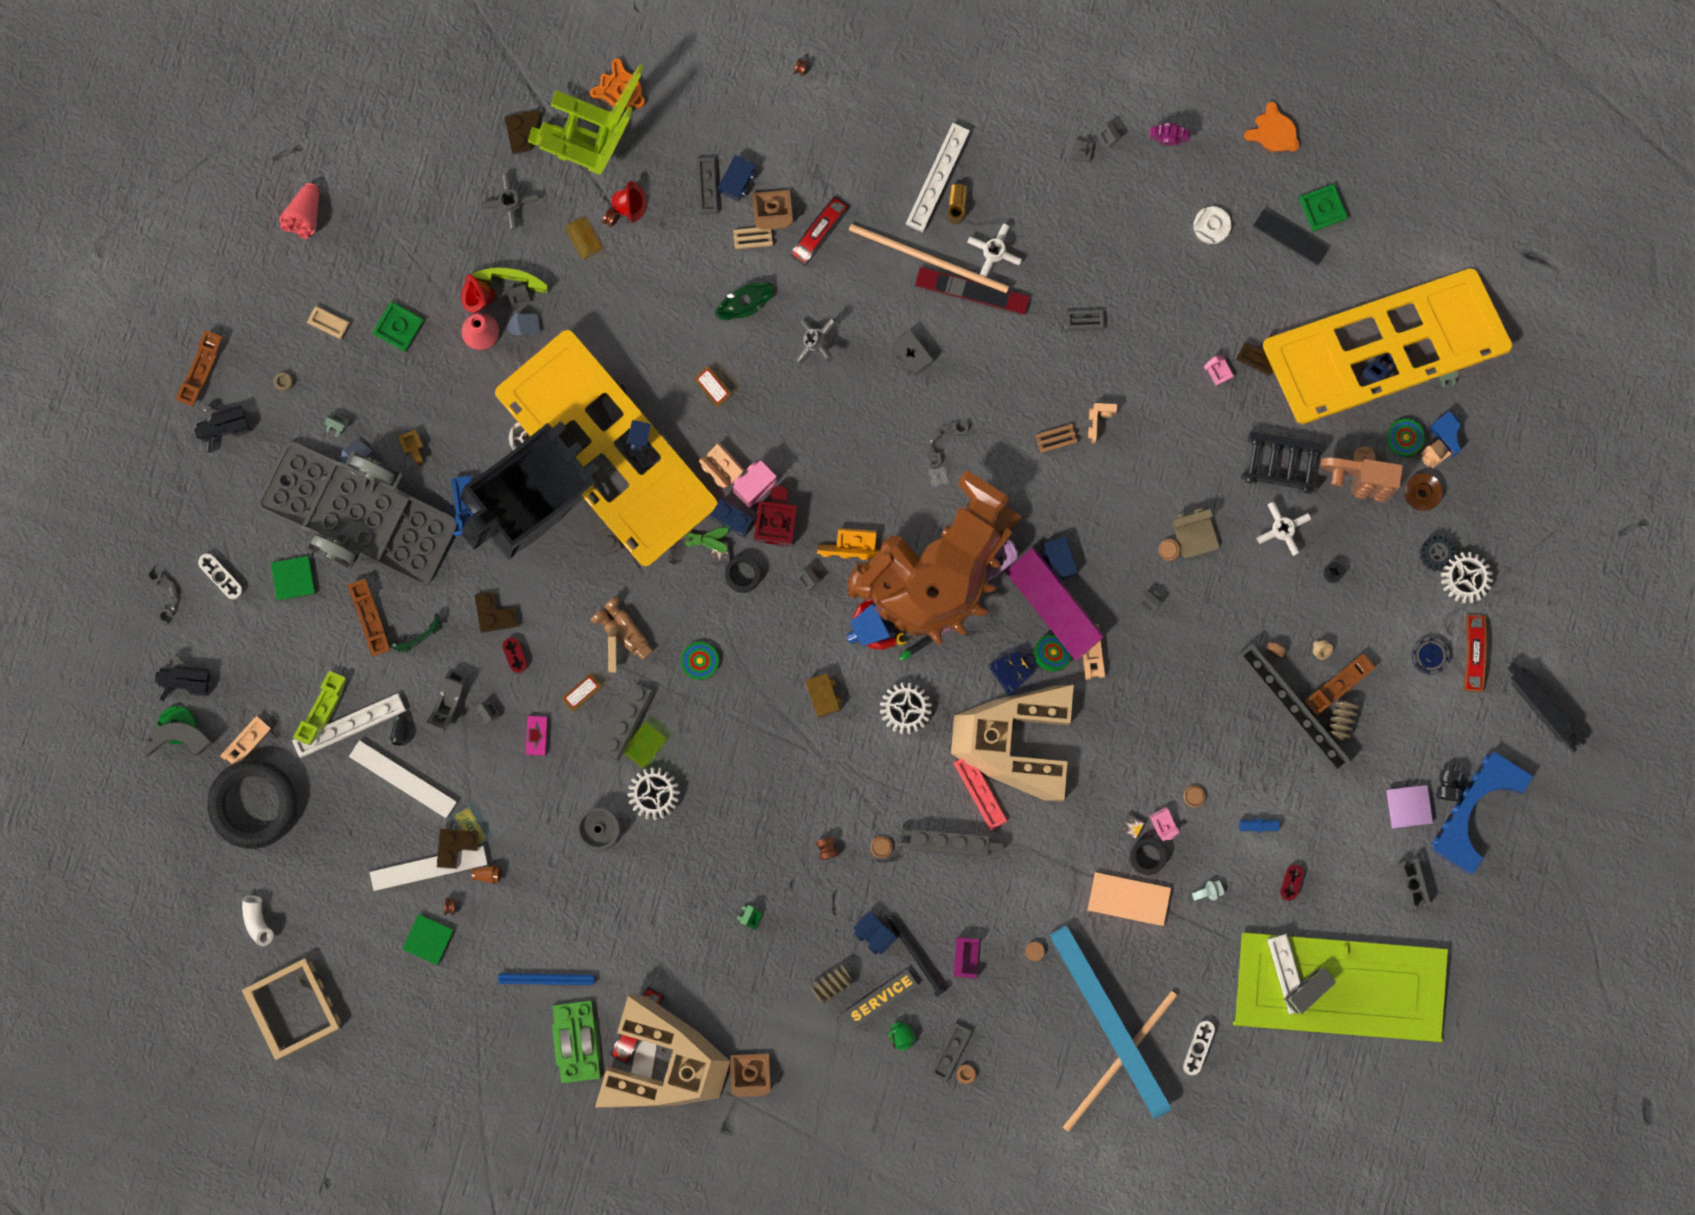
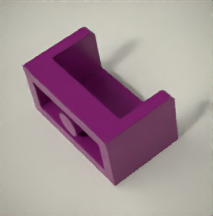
(966, 958)

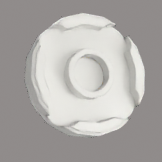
(1212, 225)

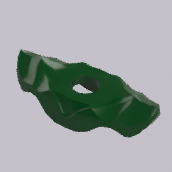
(758, 293)

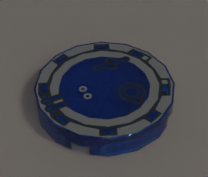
(1430, 655)

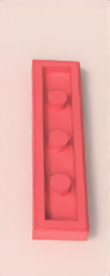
(981, 794)

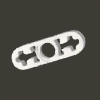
(225, 590)
(1206, 1045)

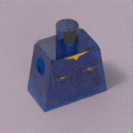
(1012, 671)

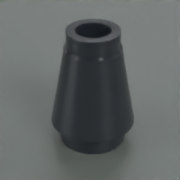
(399, 732)

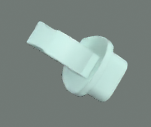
(1212, 890)

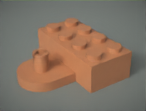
(1370, 477)

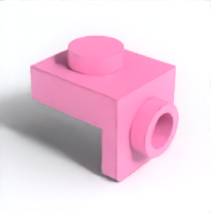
(1164, 824)

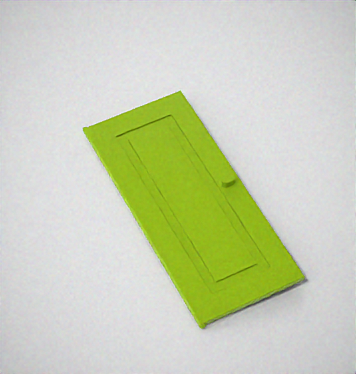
(1375, 994)

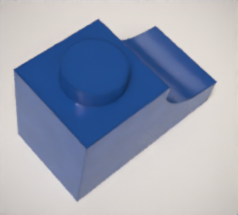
(1446, 431)

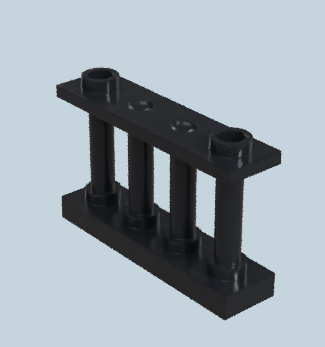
(1276, 443)

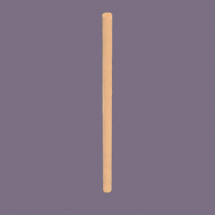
(928, 258)
(1117, 1064)

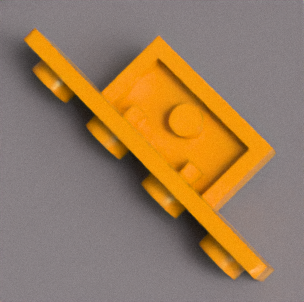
(851, 544)

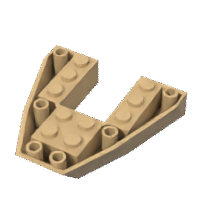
(984, 740)
(694, 1070)

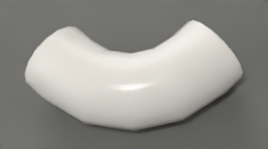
(254, 920)

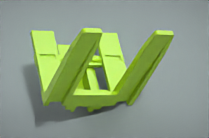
(581, 144)

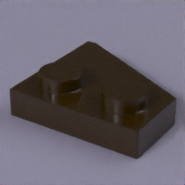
(519, 130)

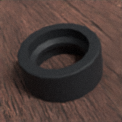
(742, 588)
(1143, 842)

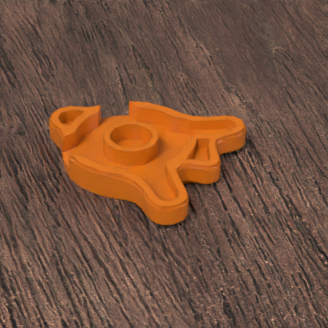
(613, 85)
(1274, 132)

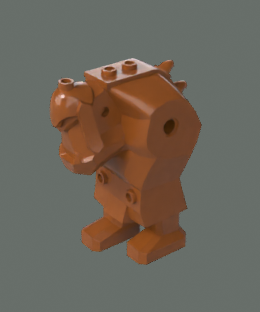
(950, 574)

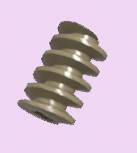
(1341, 721)
(831, 985)

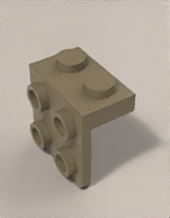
(1195, 533)

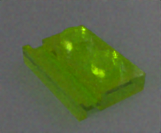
(644, 745)

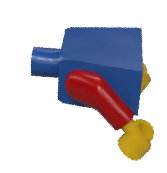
(872, 629)

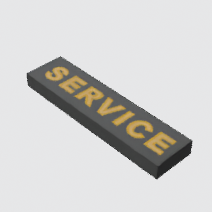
(880, 999)

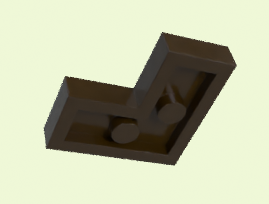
(1255, 358)
(492, 619)
(450, 842)

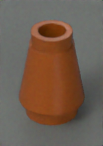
(487, 874)

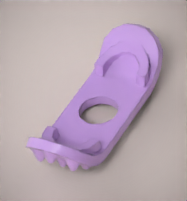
(1009, 555)

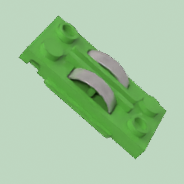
(576, 1042)

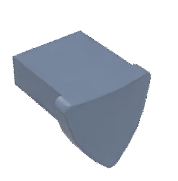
(523, 324)
(358, 447)

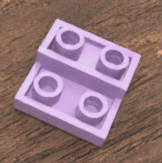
(1409, 806)

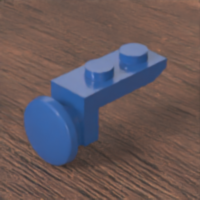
(462, 511)

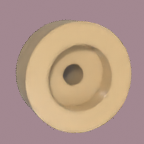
(1322, 649)

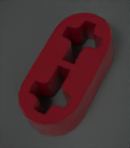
(519, 654)
(1287, 881)

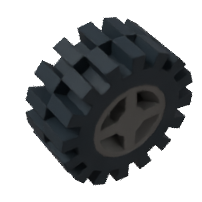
(1443, 549)

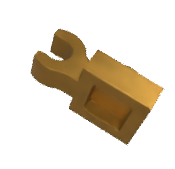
(411, 444)

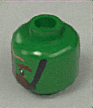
(901, 1036)

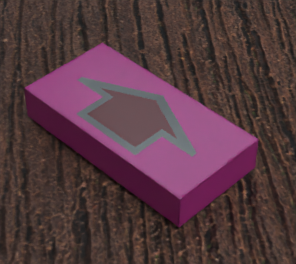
(536, 735)

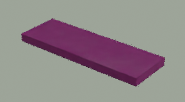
(1055, 604)

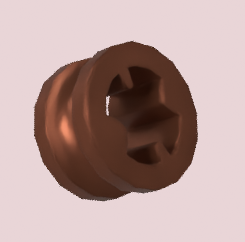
(801, 67)
(610, 217)
(450, 906)

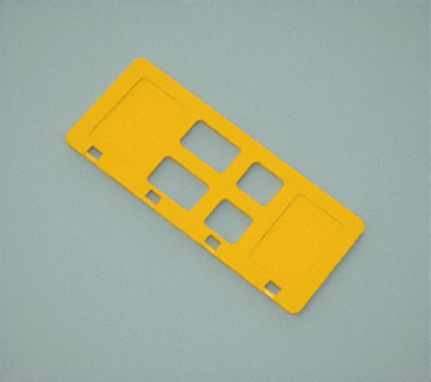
(1319, 372)
(656, 505)

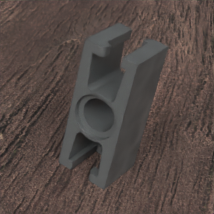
(1421, 884)
(1309, 990)

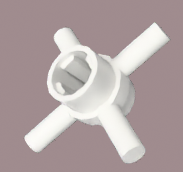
(991, 257)
(1291, 524)

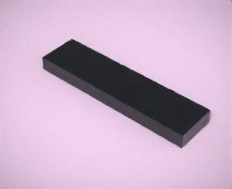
(1290, 237)

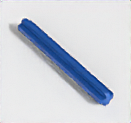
(546, 979)

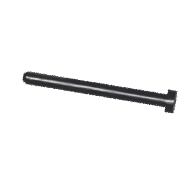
(917, 957)

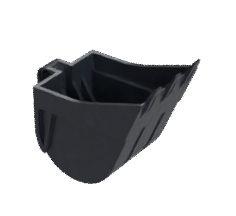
(526, 492)

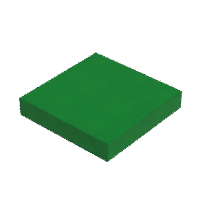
(1323, 208)
(398, 326)
(292, 578)
(427, 939)

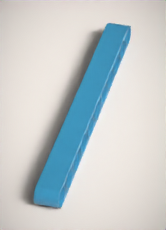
(1110, 1022)

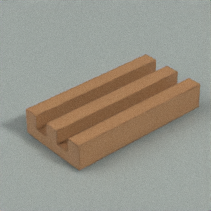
(1055, 431)

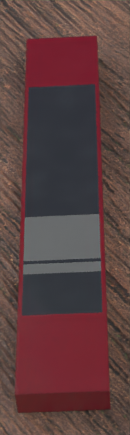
(971, 291)

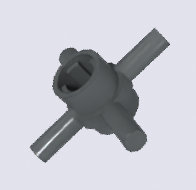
(509, 209)
(817, 340)

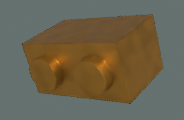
(822, 695)

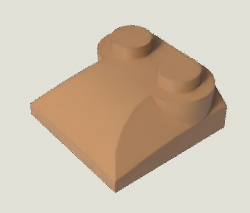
(772, 209)
(750, 1075)

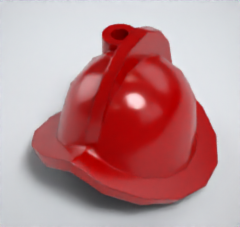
(630, 201)
(476, 294)

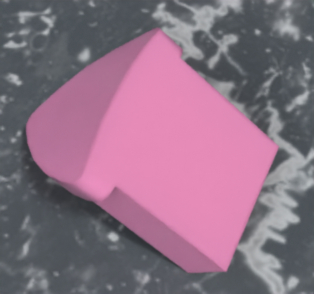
(1218, 370)

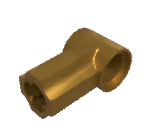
(957, 202)

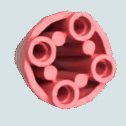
(302, 212)
(482, 336)

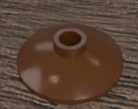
(1429, 485)

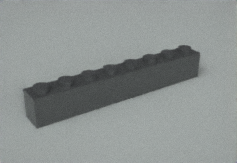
(1293, 710)

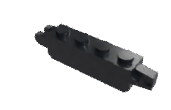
(614, 414)
(1545, 706)

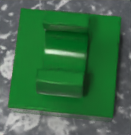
(751, 917)

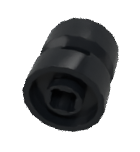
(1450, 786)

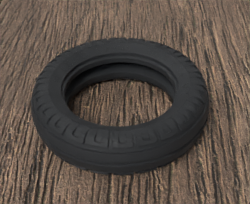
(276, 829)

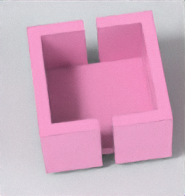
(754, 484)

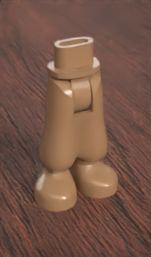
(627, 631)

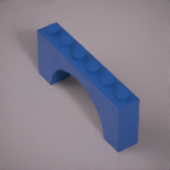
(1454, 840)

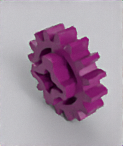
(1169, 134)

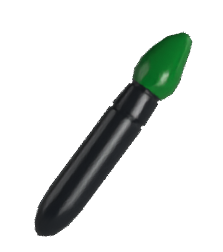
(915, 648)

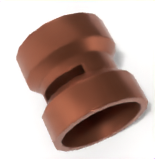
(827, 848)

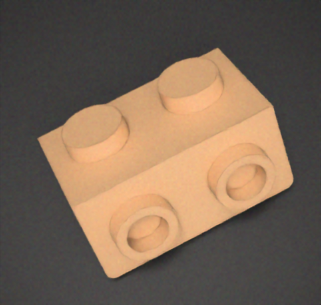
(721, 466)

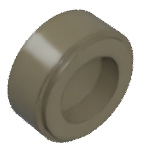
(283, 382)

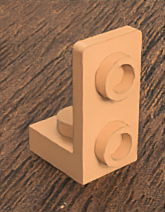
(1106, 411)
(1435, 454)

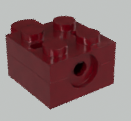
(775, 519)

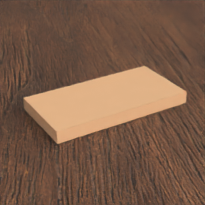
(1129, 899)

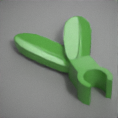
(709, 540)

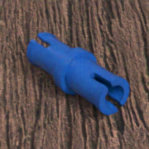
(1259, 825)

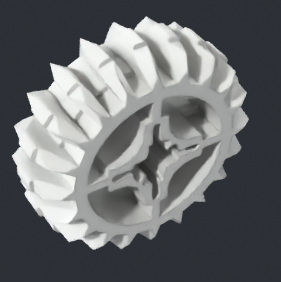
(1481, 569)
(914, 709)
(662, 790)

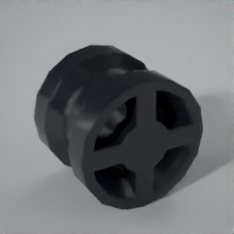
(1331, 575)

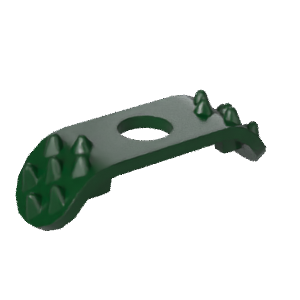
(407, 647)

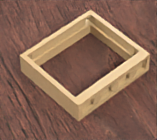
(325, 1002)

